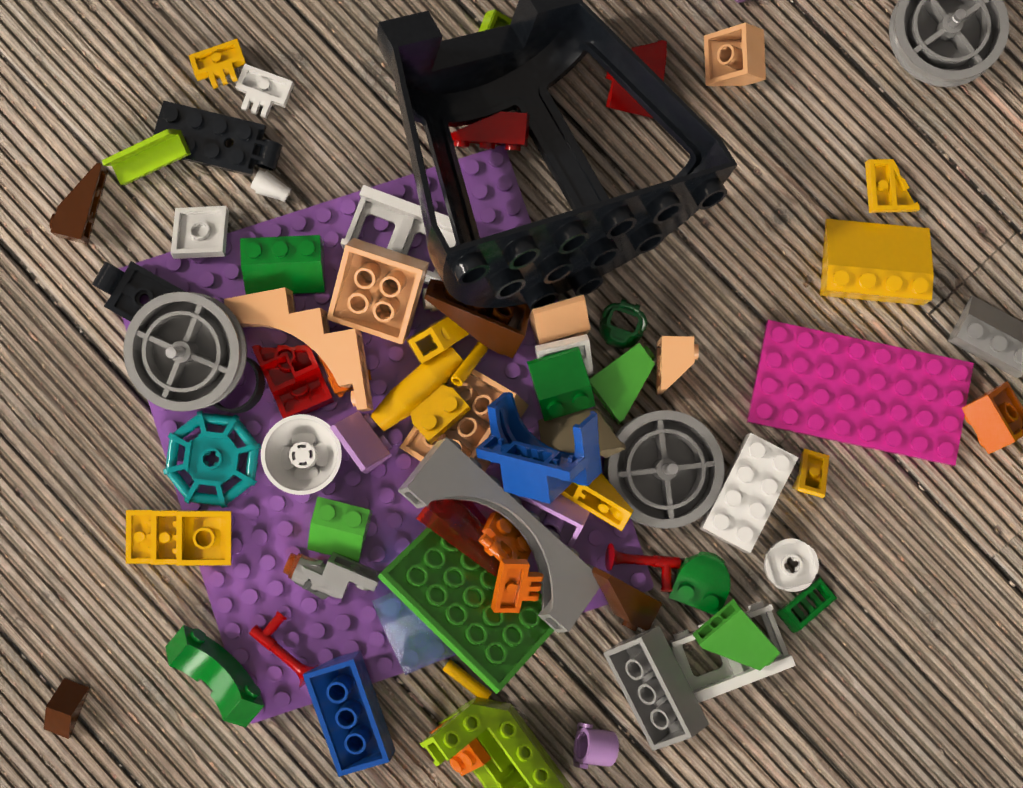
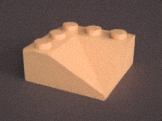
(377, 290)

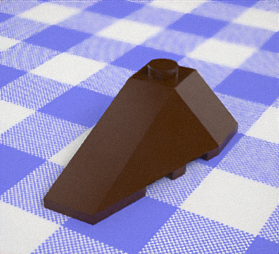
(495, 328)

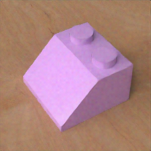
(361, 441)

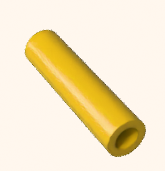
(469, 364)
(466, 680)

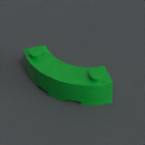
(208, 661)

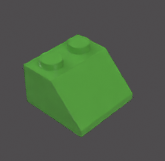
(338, 528)

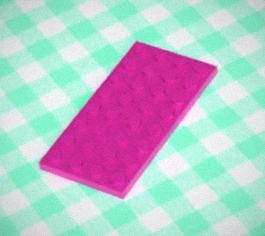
(860, 392)

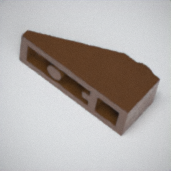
(78, 210)
(627, 602)

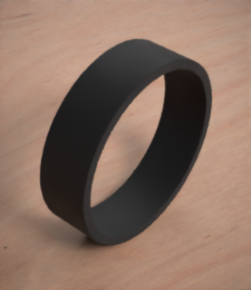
(257, 394)

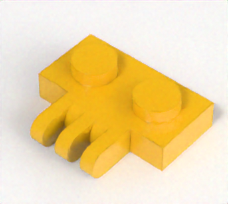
(218, 62)

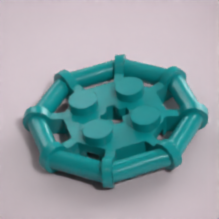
(223, 470)

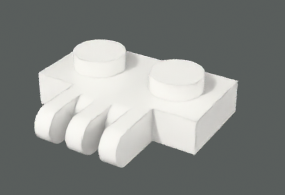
(262, 90)

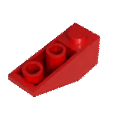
(502, 128)

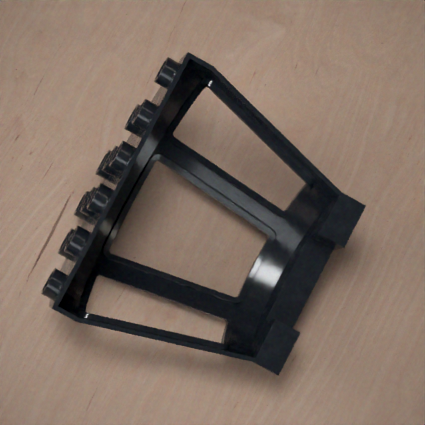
(511, 70)

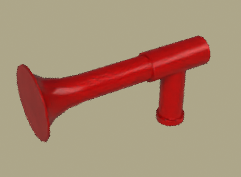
(666, 563)
(265, 639)

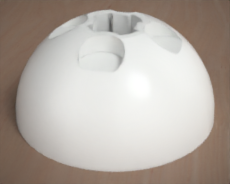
(290, 444)

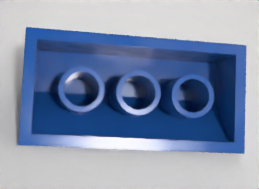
(349, 714)

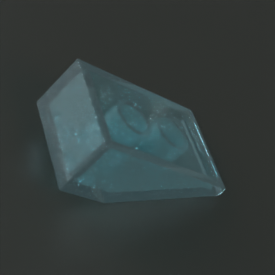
(408, 635)

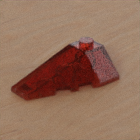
(461, 526)

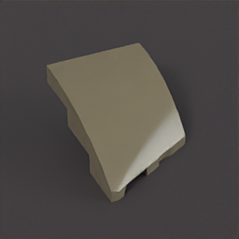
(559, 433)

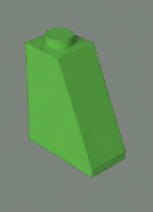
(622, 381)
(737, 637)

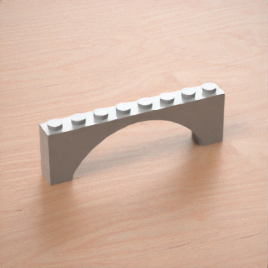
(451, 474)

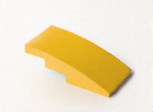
(179, 537)

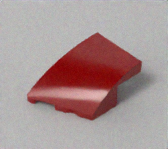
(655, 58)
(293, 378)

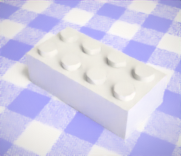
(748, 493)

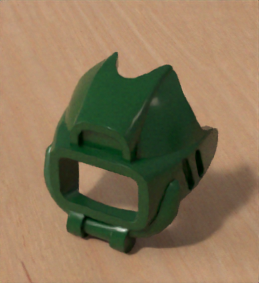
(617, 336)

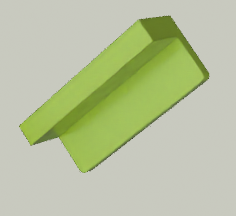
(148, 156)

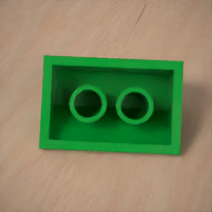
(282, 263)

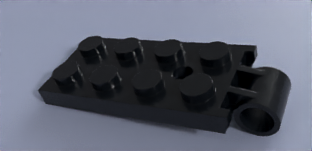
(208, 132)
(129, 286)

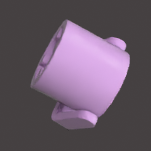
(594, 747)

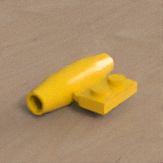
(425, 398)

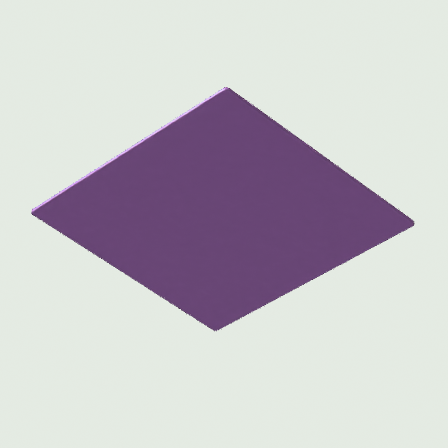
(276, 523)

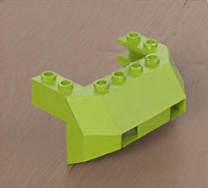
(514, 749)

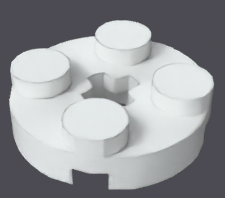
(798, 551)

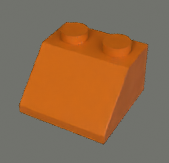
(996, 417)

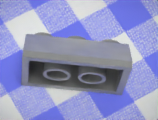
(990, 336)

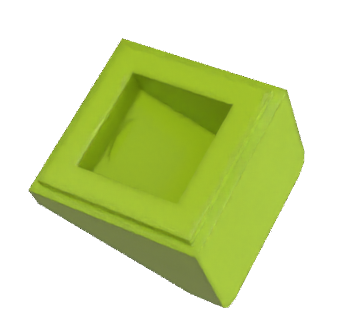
(493, 20)

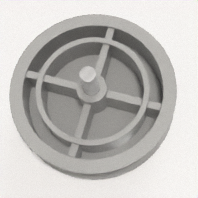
(948, 39)
(185, 351)
(667, 470)

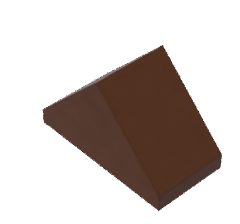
(65, 707)

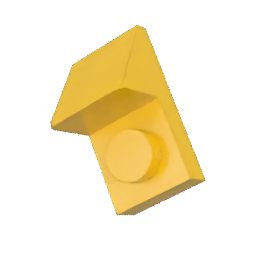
(812, 473)

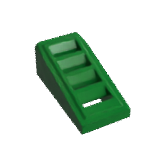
(790, 619)

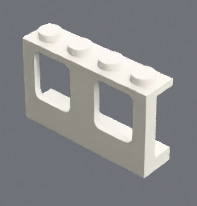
(405, 217)
(732, 673)

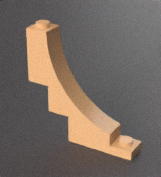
(340, 350)

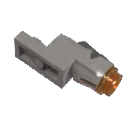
(329, 578)

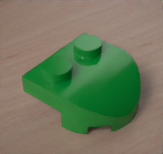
(702, 582)

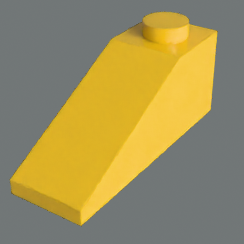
(601, 500)

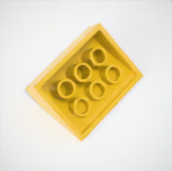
(877, 262)

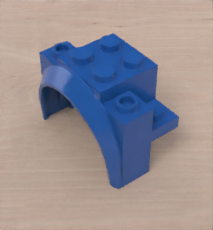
(531, 466)

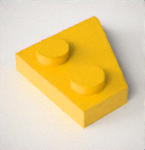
(887, 188)

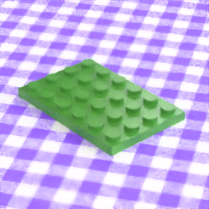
(455, 603)

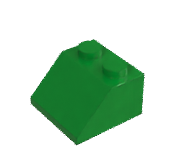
(561, 383)

